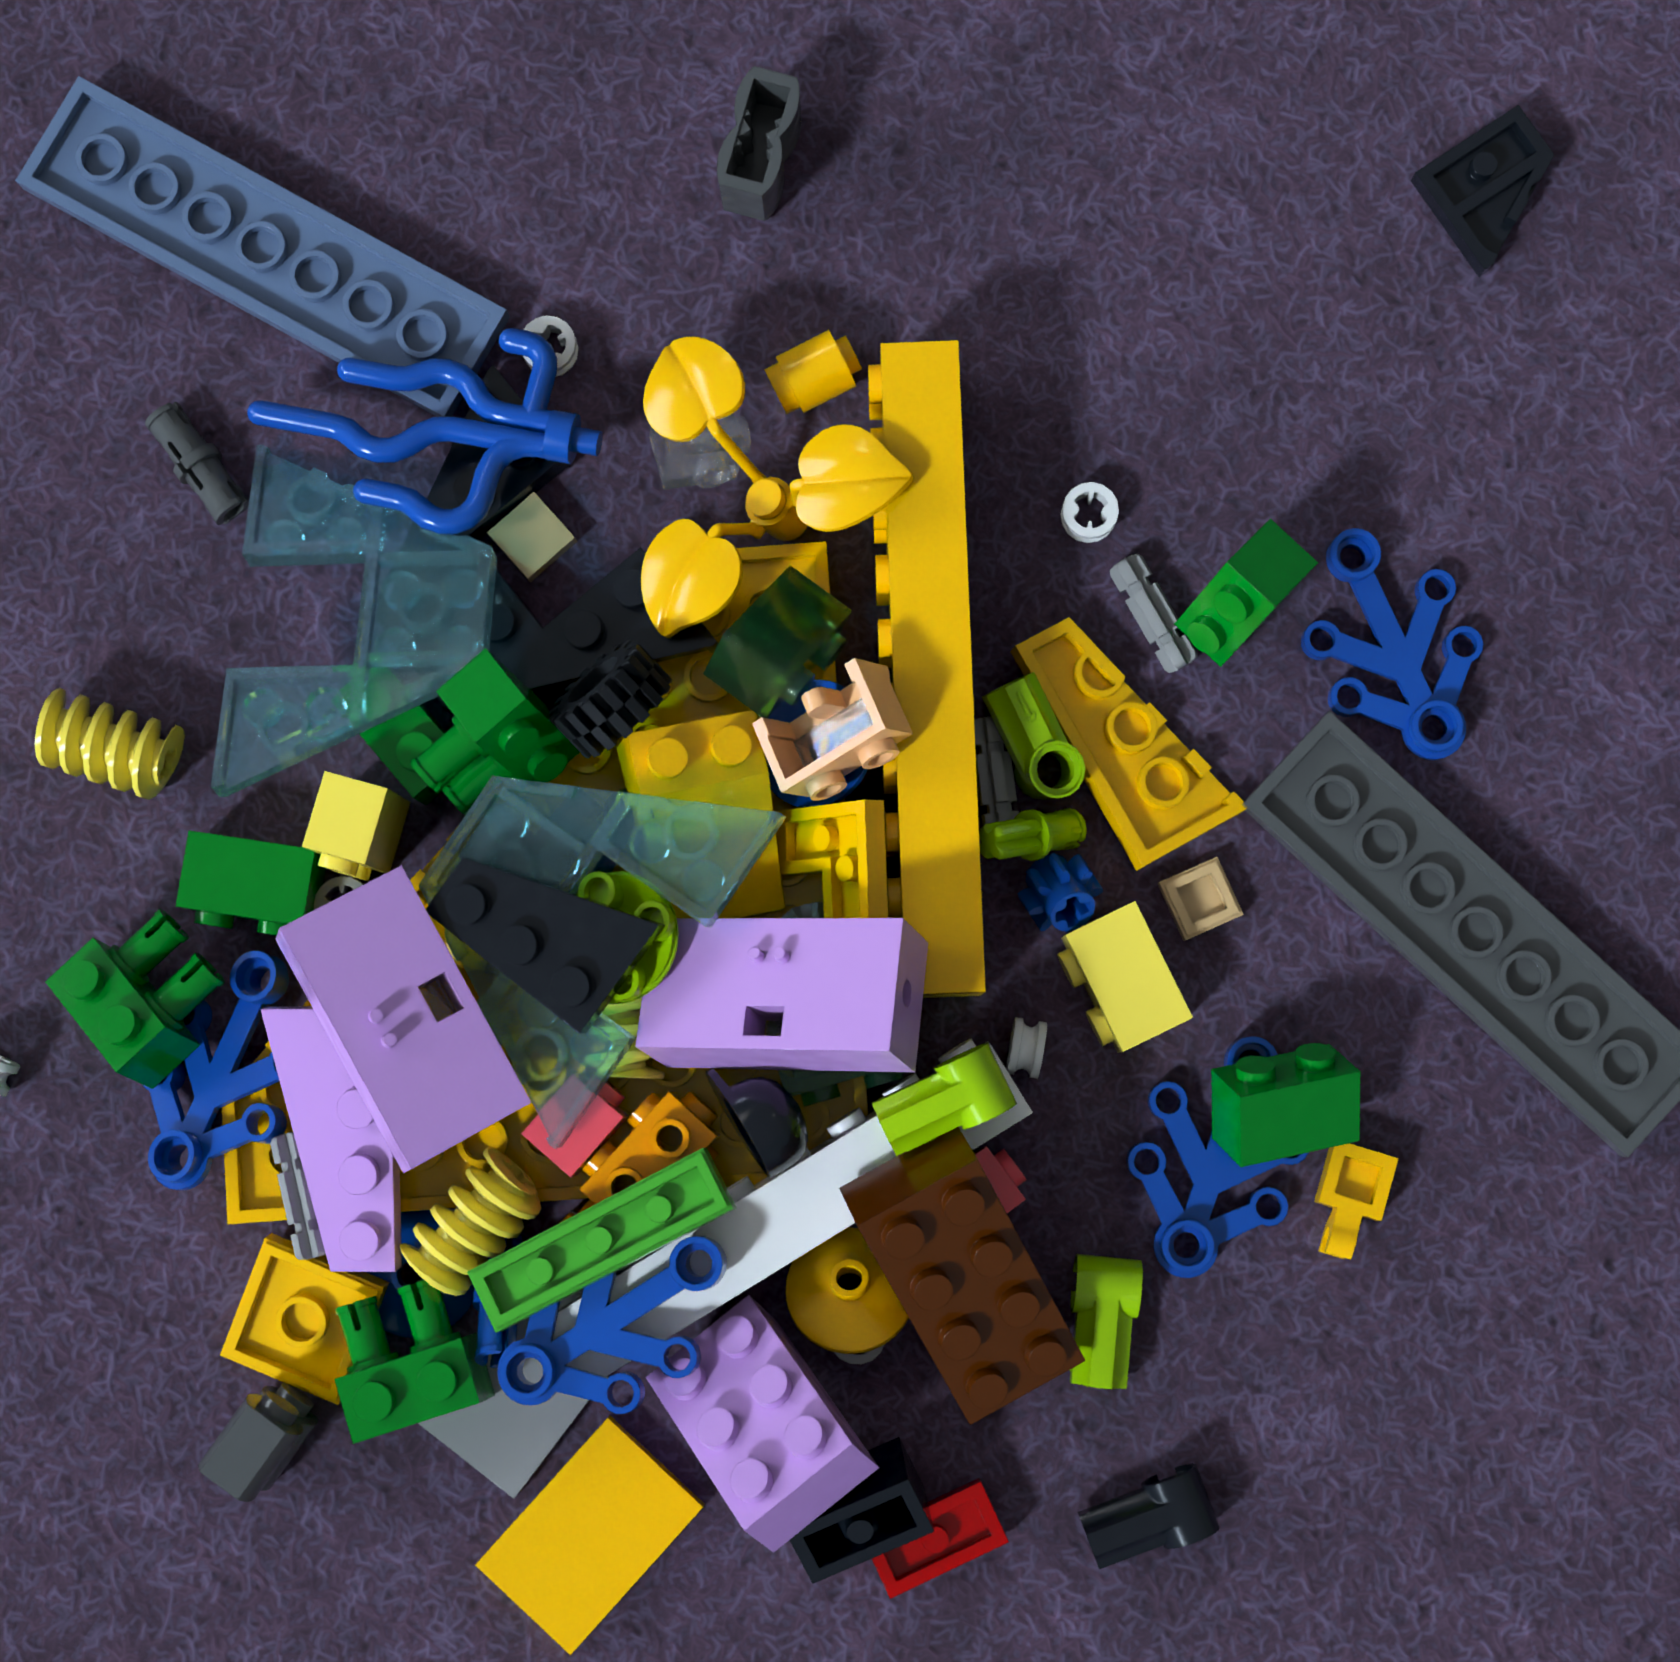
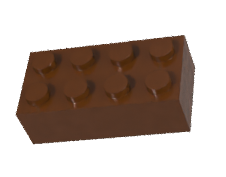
(962, 1274)

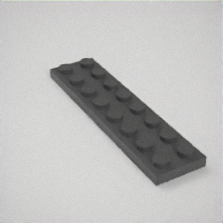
(1473, 932)

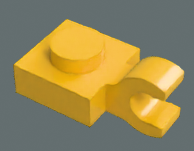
(1355, 1186)

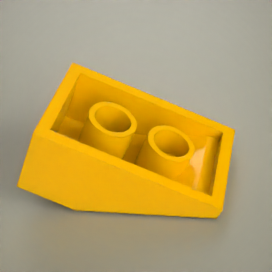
(715, 764)

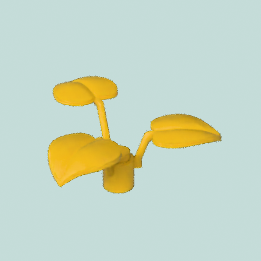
(843, 482)

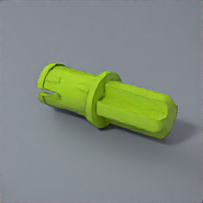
(1033, 834)

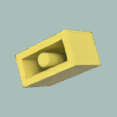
(355, 826)
(1124, 979)

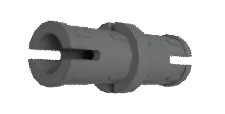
(197, 462)

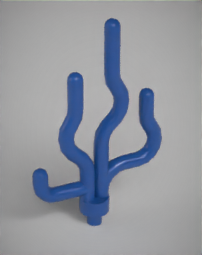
(509, 435)

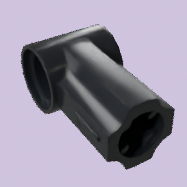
(1158, 1514)

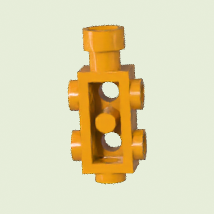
(641, 1151)

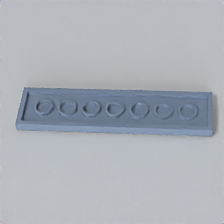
(255, 242)

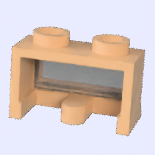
(836, 733)

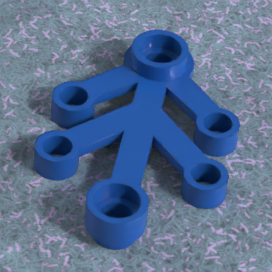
(1397, 655)
(218, 1082)
(1211, 1174)
(601, 1330)

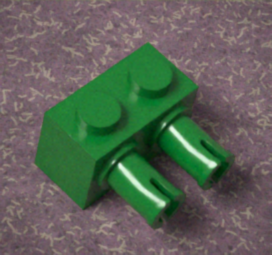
(495, 733)
(123, 1013)
(396, 1392)

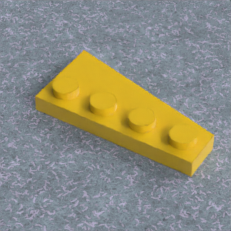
(1134, 765)

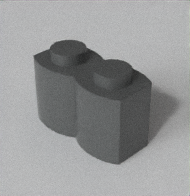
(763, 139)
(259, 1441)

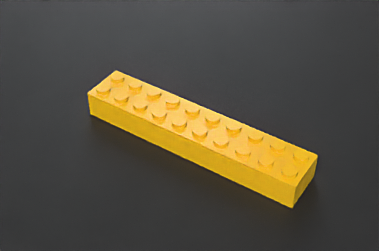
(930, 663)

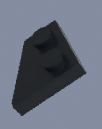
(1485, 185)

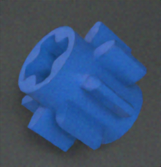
(1060, 892)

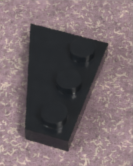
(545, 940)

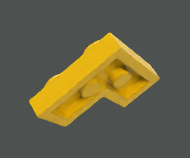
(845, 846)

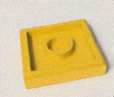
(290, 1318)

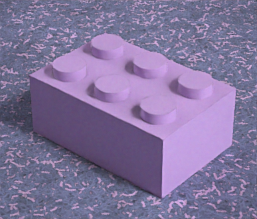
(762, 1425)

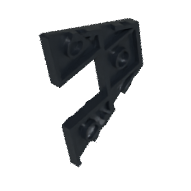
(591, 624)

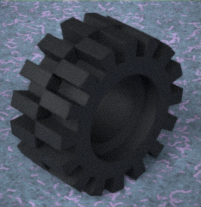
(610, 698)

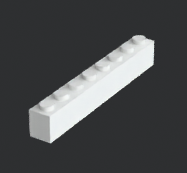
(773, 1221)

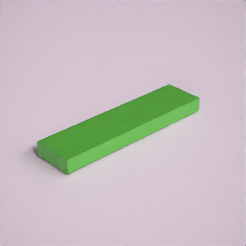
(601, 1240)

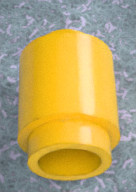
(814, 372)

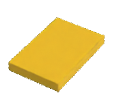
(590, 1535)

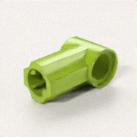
(1031, 731)
(958, 1094)
(1104, 1309)

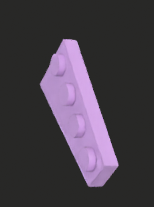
(339, 1145)

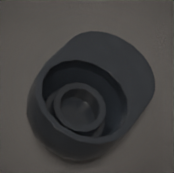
(765, 1120)

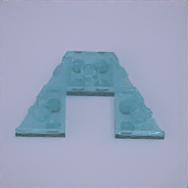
(418, 622)
(557, 835)

